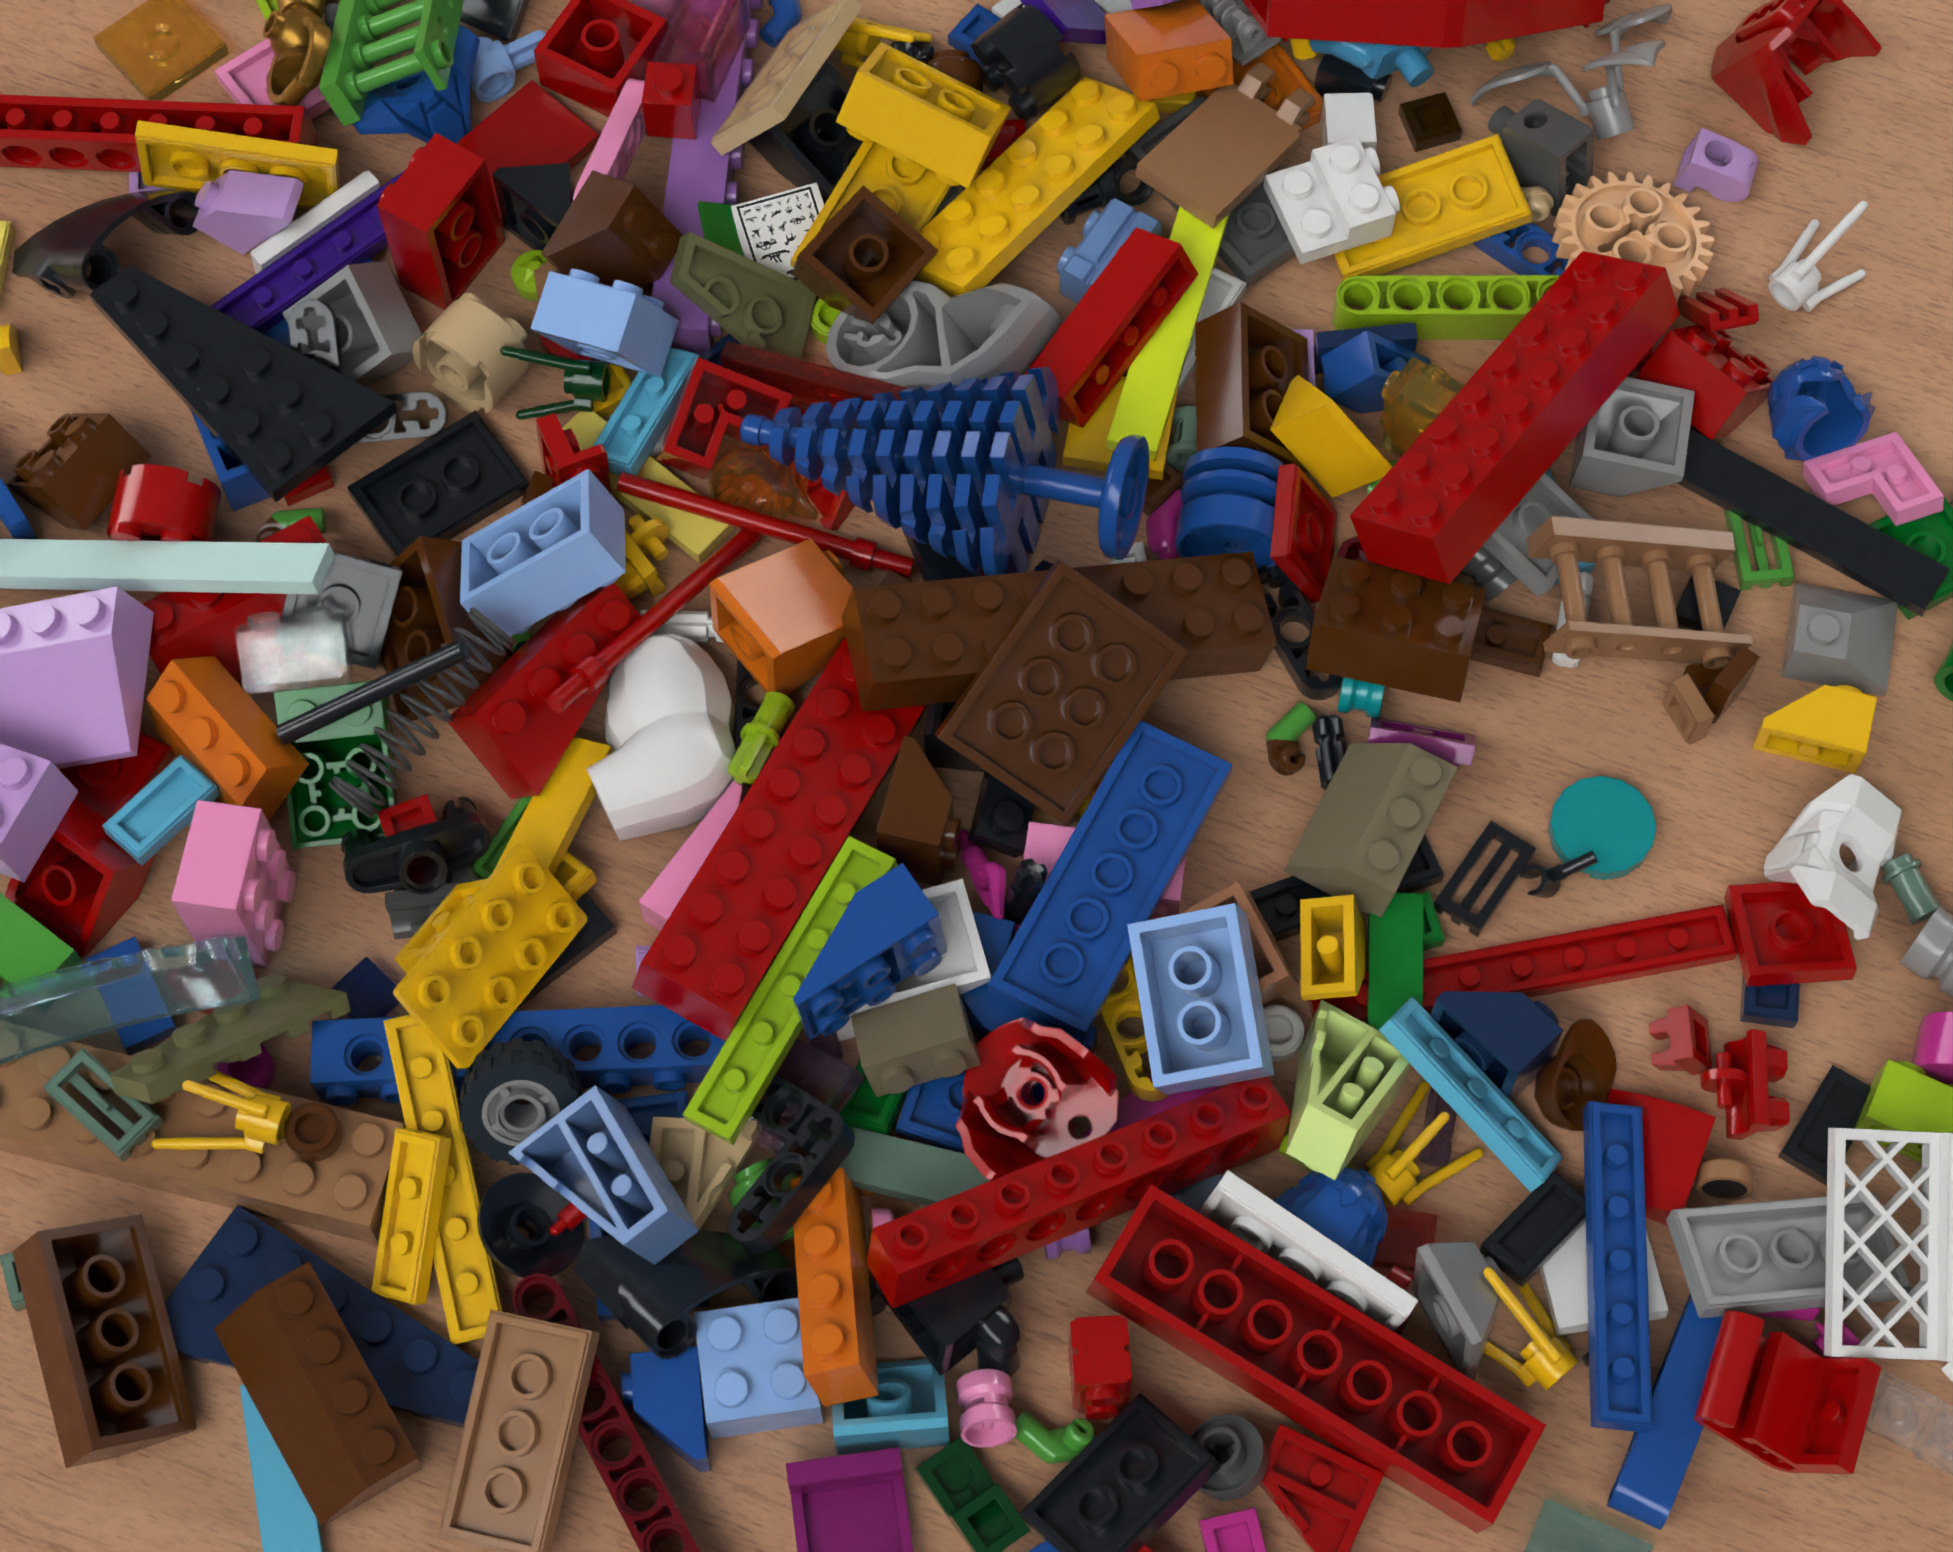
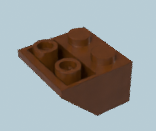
(77, 468)

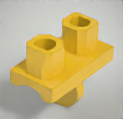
(640, 573)

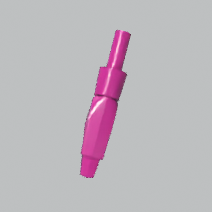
(986, 876)

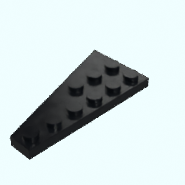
(255, 394)

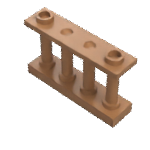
(1655, 551)

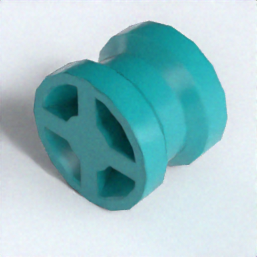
(1360, 696)

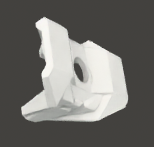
(1809, 854)

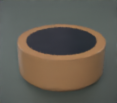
(1724, 1179)

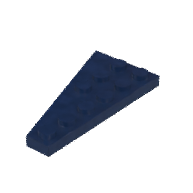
(408, 1361)

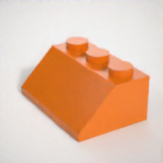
(224, 734)

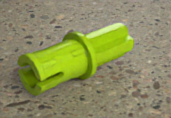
(760, 737)

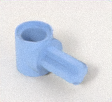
(496, 65)

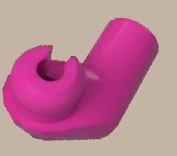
(1162, 527)

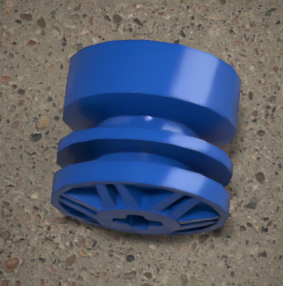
(1228, 503)

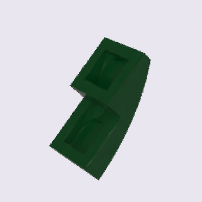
(971, 1498)

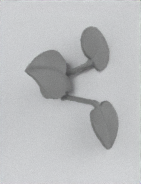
(1607, 103)

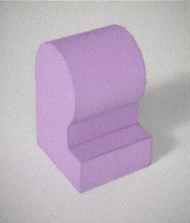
(1717, 166)

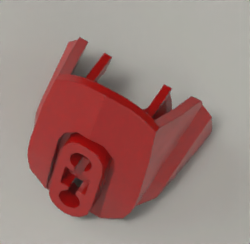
(1756, 63)
(1003, 1121)

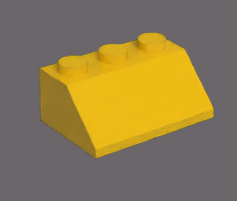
(922, 115)

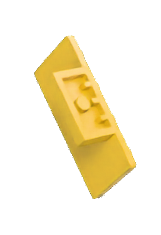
(485, 953)

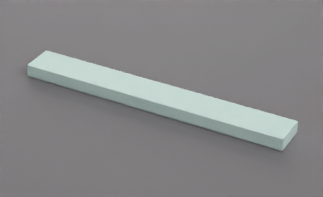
(165, 566)

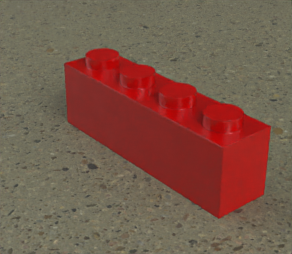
(1115, 321)

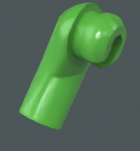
(1053, 1444)

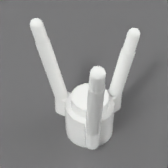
(1797, 282)

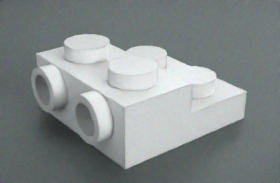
(1333, 200)

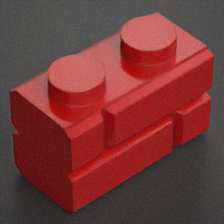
(1099, 1365)

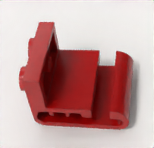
(1785, 1399)

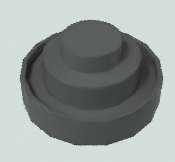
(1239, 1452)

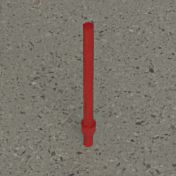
(860, 553)
(593, 671)

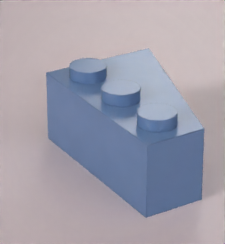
(610, 1174)

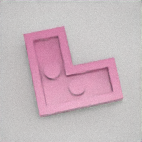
(1880, 468)

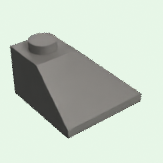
(1634, 440)
(1839, 638)
(1457, 1299)

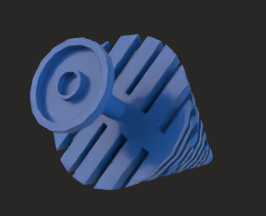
(959, 465)

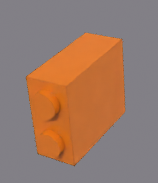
(1168, 49)

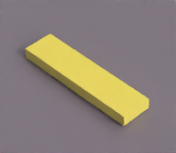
(690, 532)

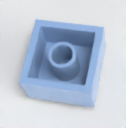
(605, 321)
(754, 1369)

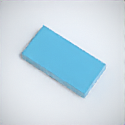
(160, 810)

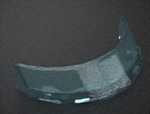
(123, 992)

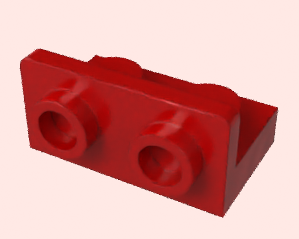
(563, 457)

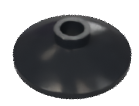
(532, 1204)

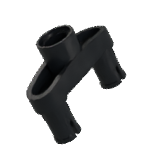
(383, 863)

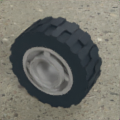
(512, 1073)

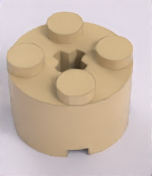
(466, 355)

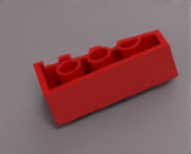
(509, 716)

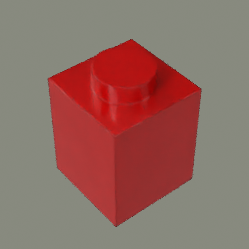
(671, 100)

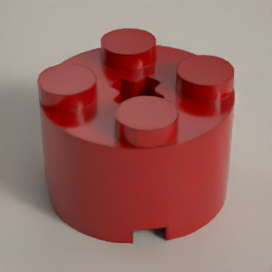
(163, 506)

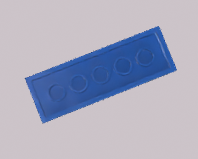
(1109, 878)

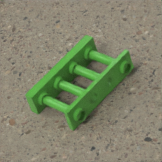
(357, 46)

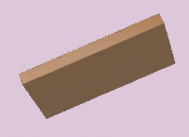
(519, 1434)

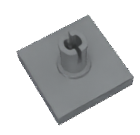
(1509, 540)

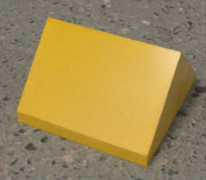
(1326, 440)

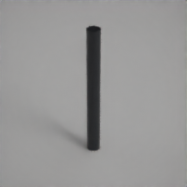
(372, 692)

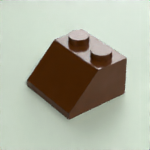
(613, 234)
(863, 258)
(919, 818)

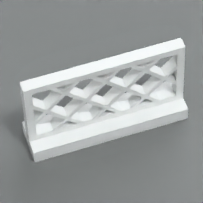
(1934, 1258)

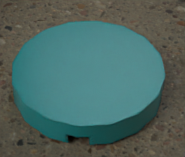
(1604, 818)

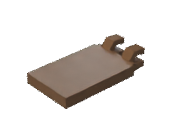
(1226, 147)

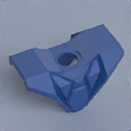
(418, 107)

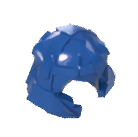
(1816, 409)
(1342, 1209)

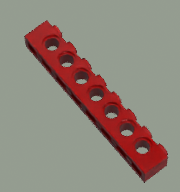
(101, 131)
(1075, 1189)

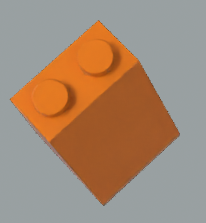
(782, 614)

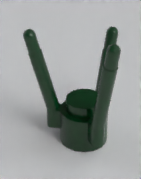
(583, 378)

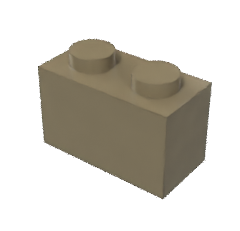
(915, 1040)

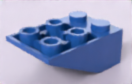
(875, 945)

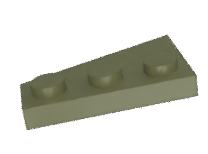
(744, 296)

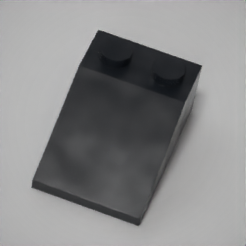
(809, 141)

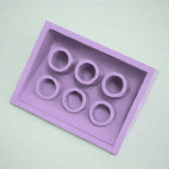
(74, 676)

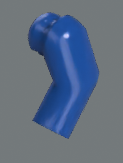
(786, 15)

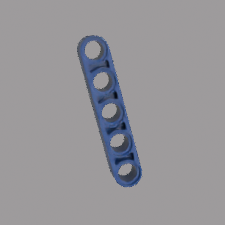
(1660, 1457)

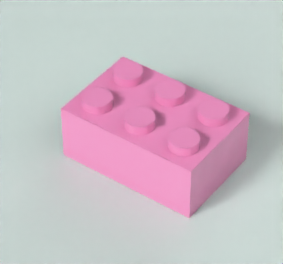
(234, 878)

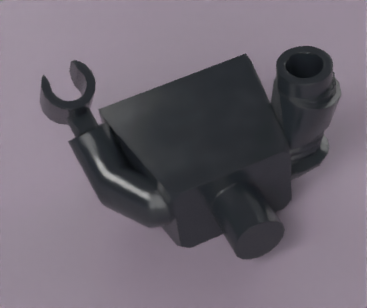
(964, 1318)

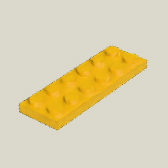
(1032, 184)

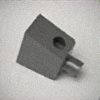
(1546, 148)

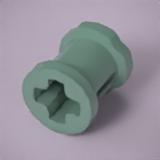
(1184, 437)

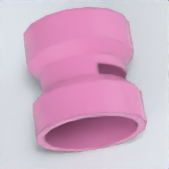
(985, 1402)

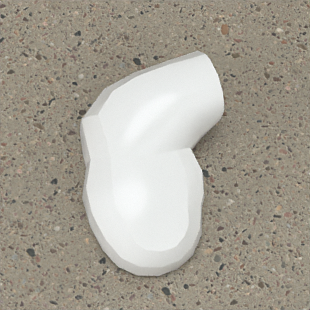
(668, 737)

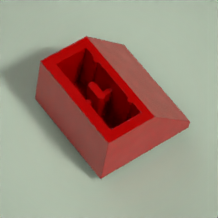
(1723, 379)

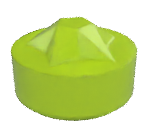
(523, 274)

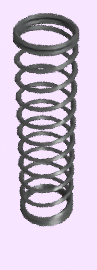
(359, 798)

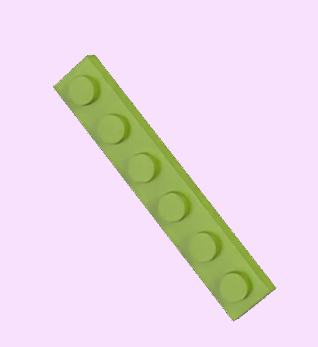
(771, 1019)

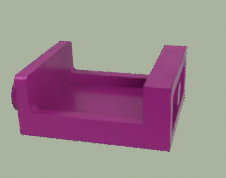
(850, 1503)

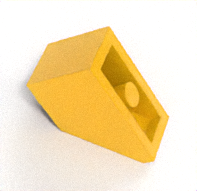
(1821, 728)
(1331, 947)

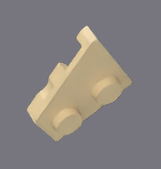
(699, 1162)

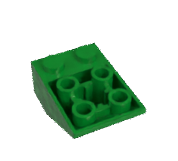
(314, 809)

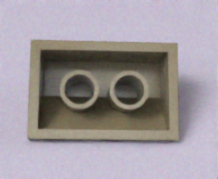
(1371, 822)

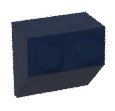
(1500, 1033)

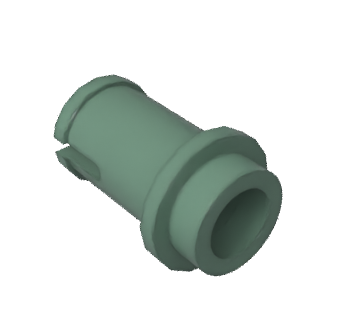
(1910, 887)

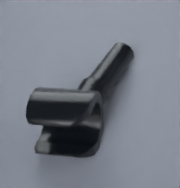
(1553, 876)

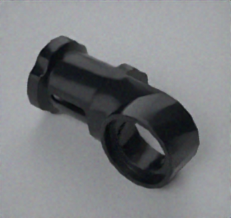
(1107, 188)

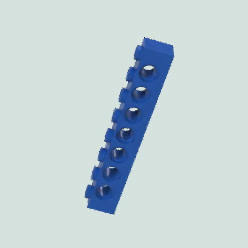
(344, 1043)

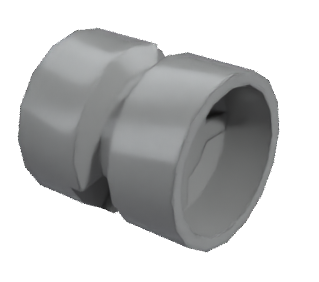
(1933, 951)

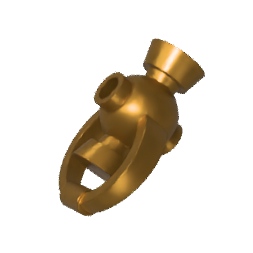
(300, 49)

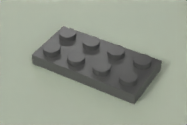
(1253, 236)

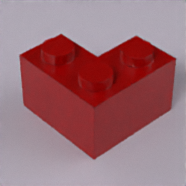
(710, 407)

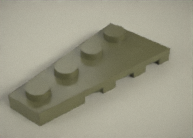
(226, 1037)

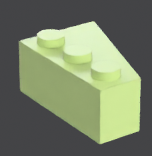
(1341, 1089)

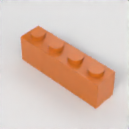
(835, 1294)

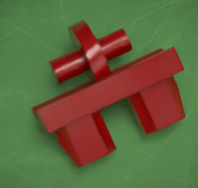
(1742, 1085)

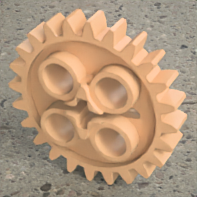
(1635, 225)

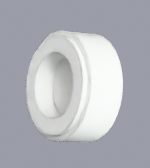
(1284, 1032)

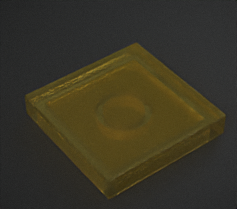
(161, 47)

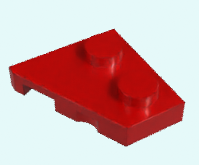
(1319, 1490)

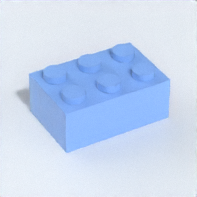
(544, 555)
(1200, 999)

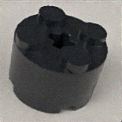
(1026, 61)

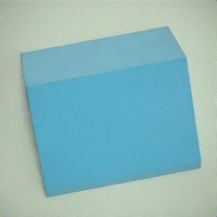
(904, 1414)

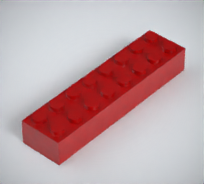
(1515, 416)
(774, 852)
(1317, 1360)

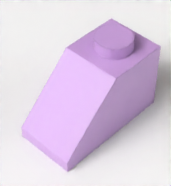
(246, 208)

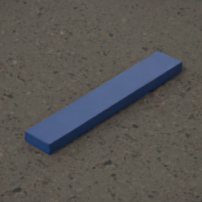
(1617, 1268)

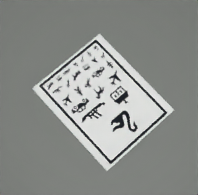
(776, 225)

